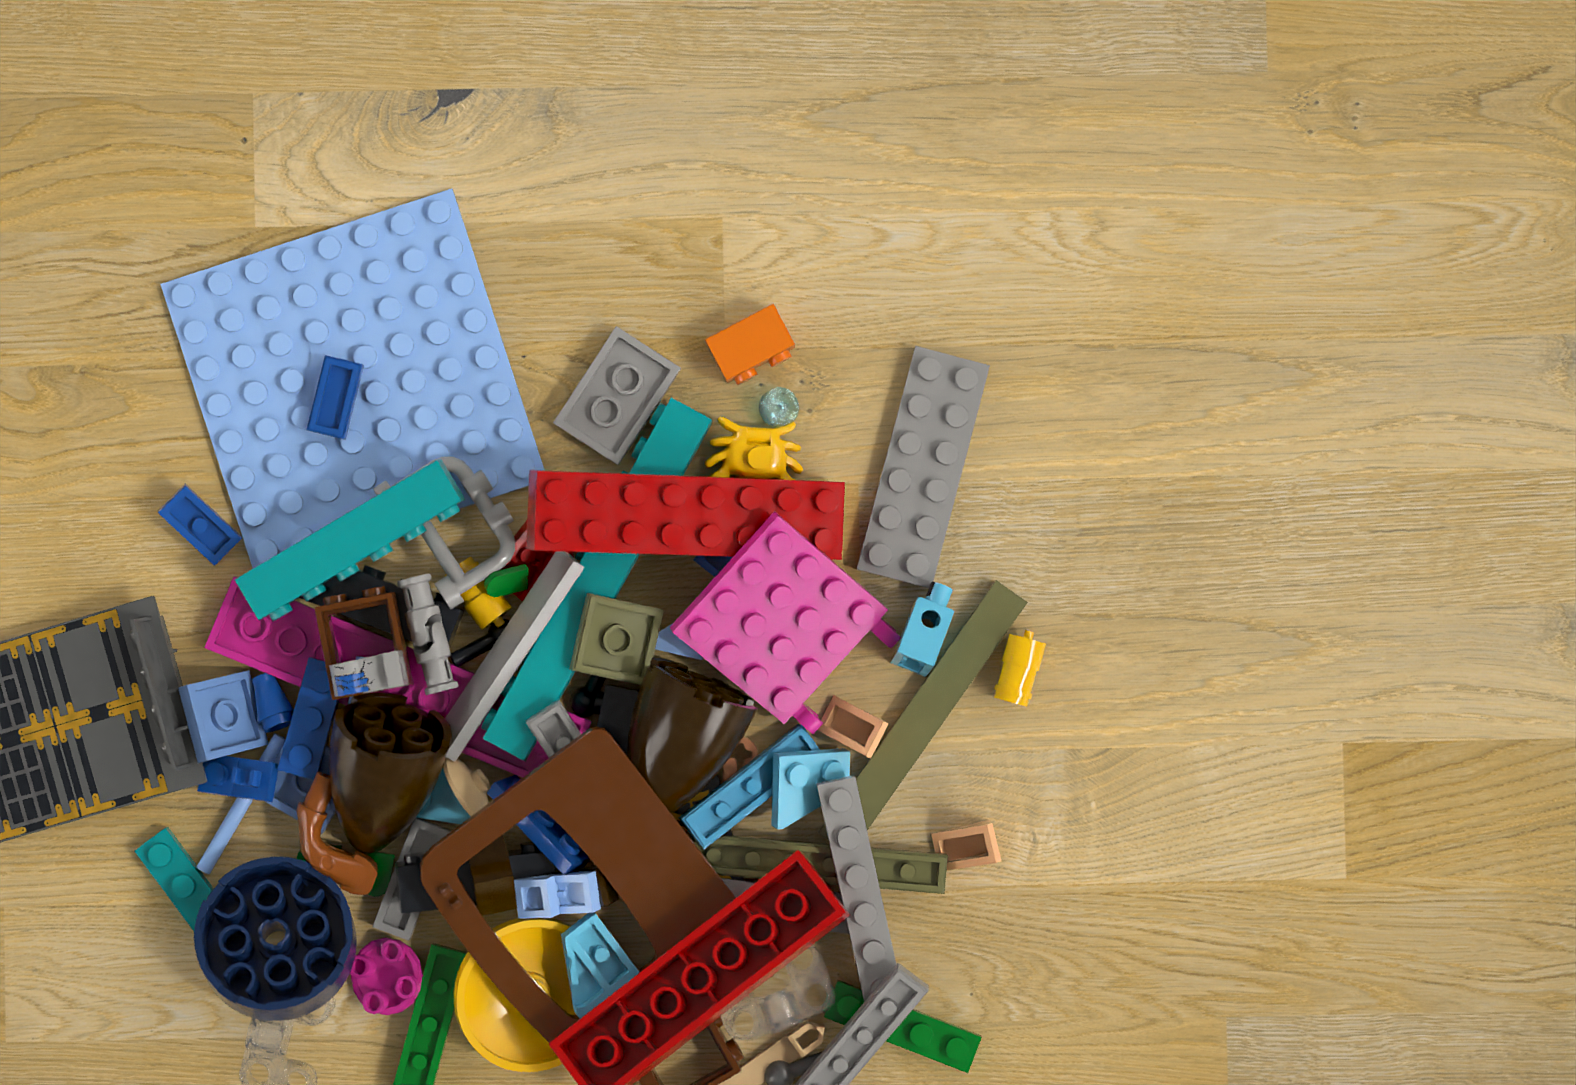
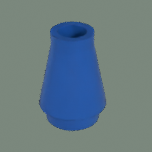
(271, 703)

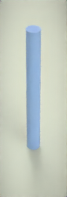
(235, 814)

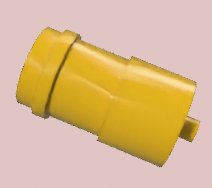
(479, 604)
(1019, 668)

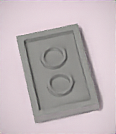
(617, 395)

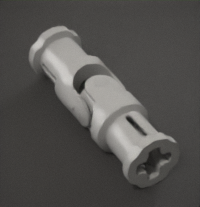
(424, 612)

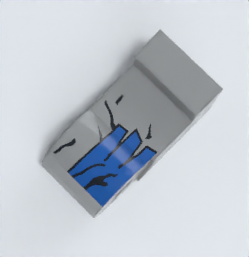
(369, 674)

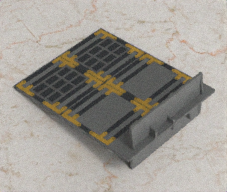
(91, 719)

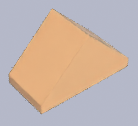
(852, 726)
(968, 845)

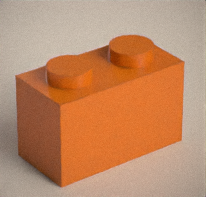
(751, 344)

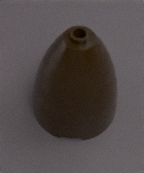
(684, 730)
(384, 766)

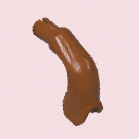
(350, 871)

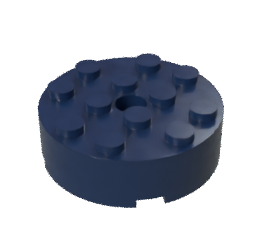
(302, 968)

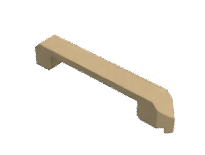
(790, 1047)

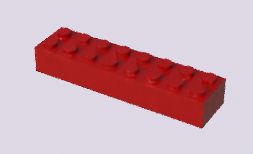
(675, 512)
(701, 976)

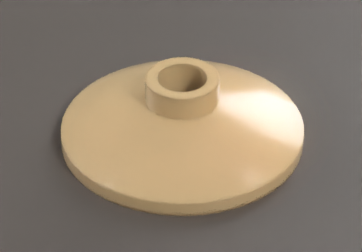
(467, 785)

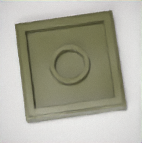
(616, 639)

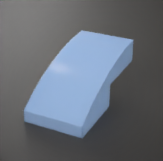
(557, 894)

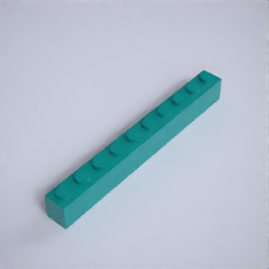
(547, 664)

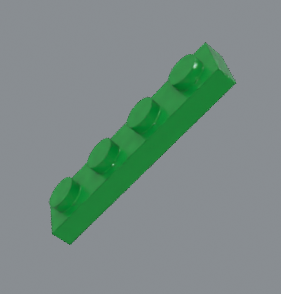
(430, 1018)
(916, 1033)

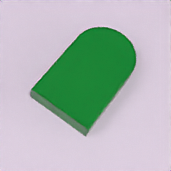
(507, 581)
(385, 865)

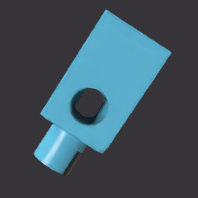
(919, 644)

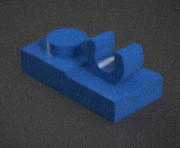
(199, 524)
(240, 778)

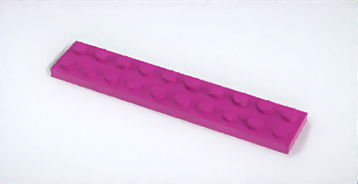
(288, 642)

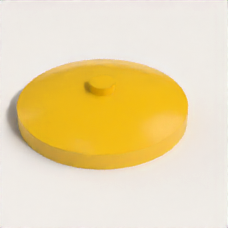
(488, 1016)

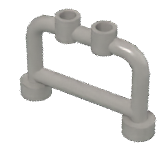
(497, 519)

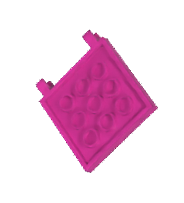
(781, 620)

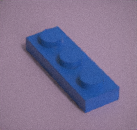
(309, 723)
(546, 834)

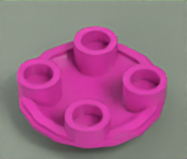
(386, 976)

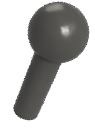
(784, 1073)

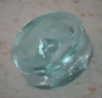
(778, 407)

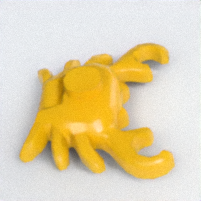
(754, 452)

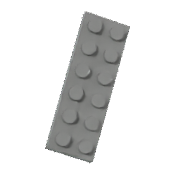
(923, 467)

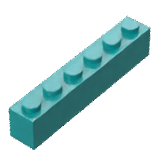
(350, 539)

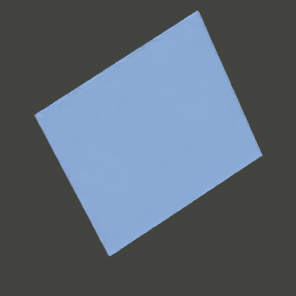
(373, 292)

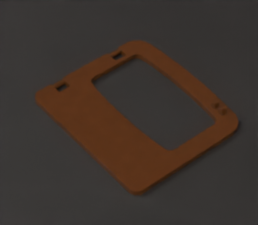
(619, 825)

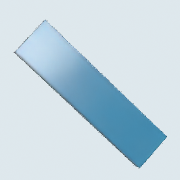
(742, 791)

